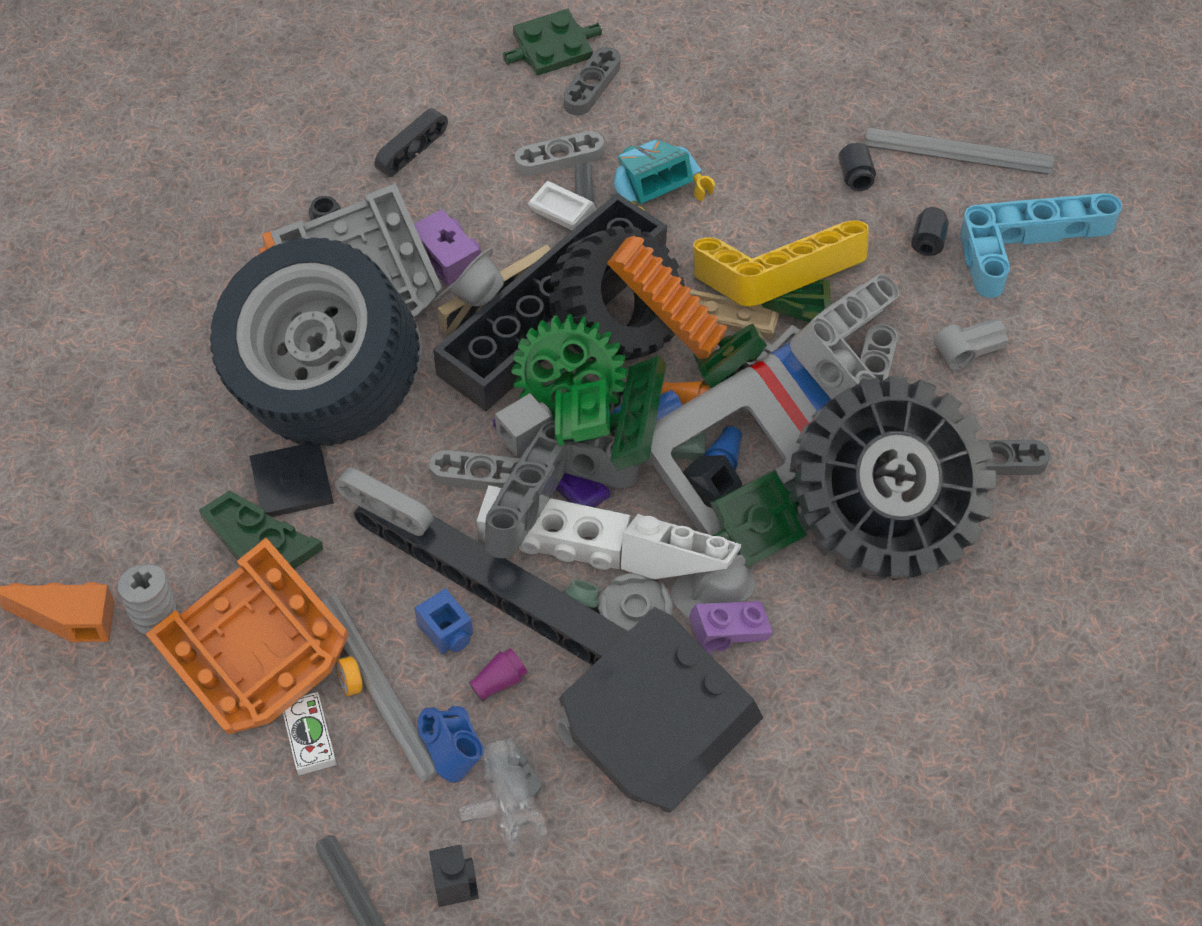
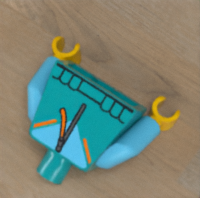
(656, 170)

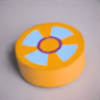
(349, 676)

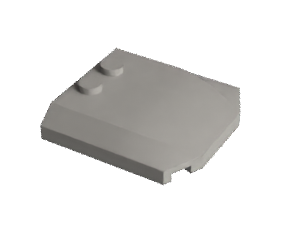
(387, 235)

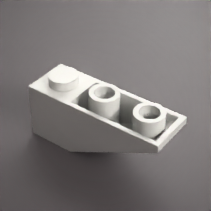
(670, 550)

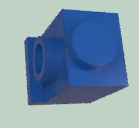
(443, 612)

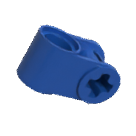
(452, 744)

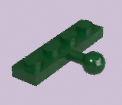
(638, 413)

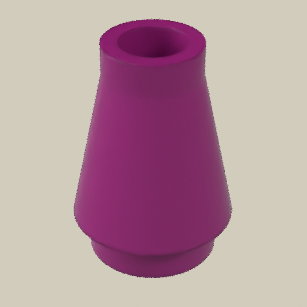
(499, 674)

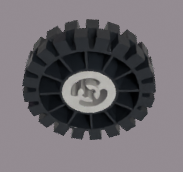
(867, 519)

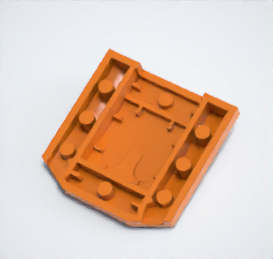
(252, 641)

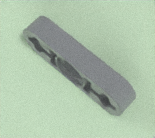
(567, 143)
(471, 461)
(384, 501)

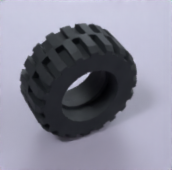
(579, 292)

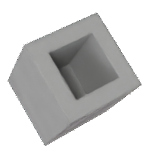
(521, 422)

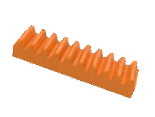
(667, 296)

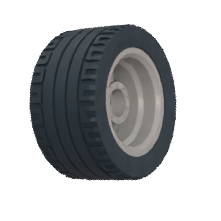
(338, 370)

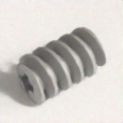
(146, 596)

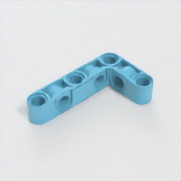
(1030, 222)

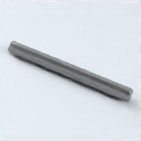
(959, 150)
(384, 696)

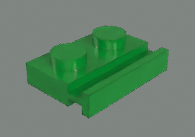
(582, 412)

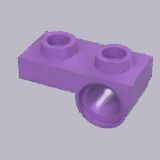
(727, 623)

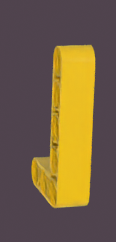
(781, 270)

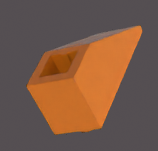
(68, 611)

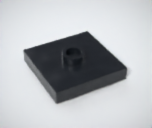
(291, 479)

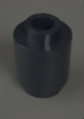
(857, 166)
(930, 231)

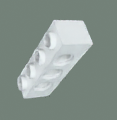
(573, 524)

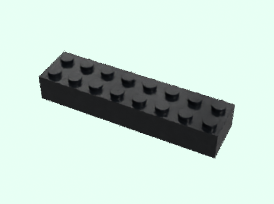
(481, 351)

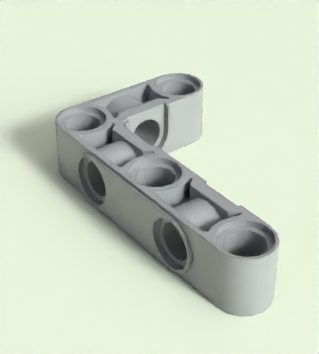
(823, 339)

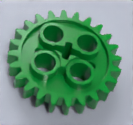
(551, 345)

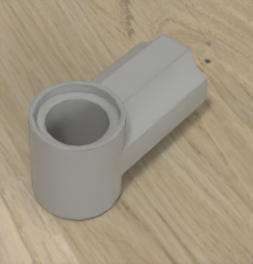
(962, 346)

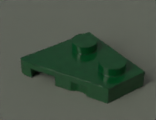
(803, 302)
(733, 352)

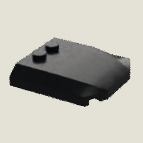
(658, 712)

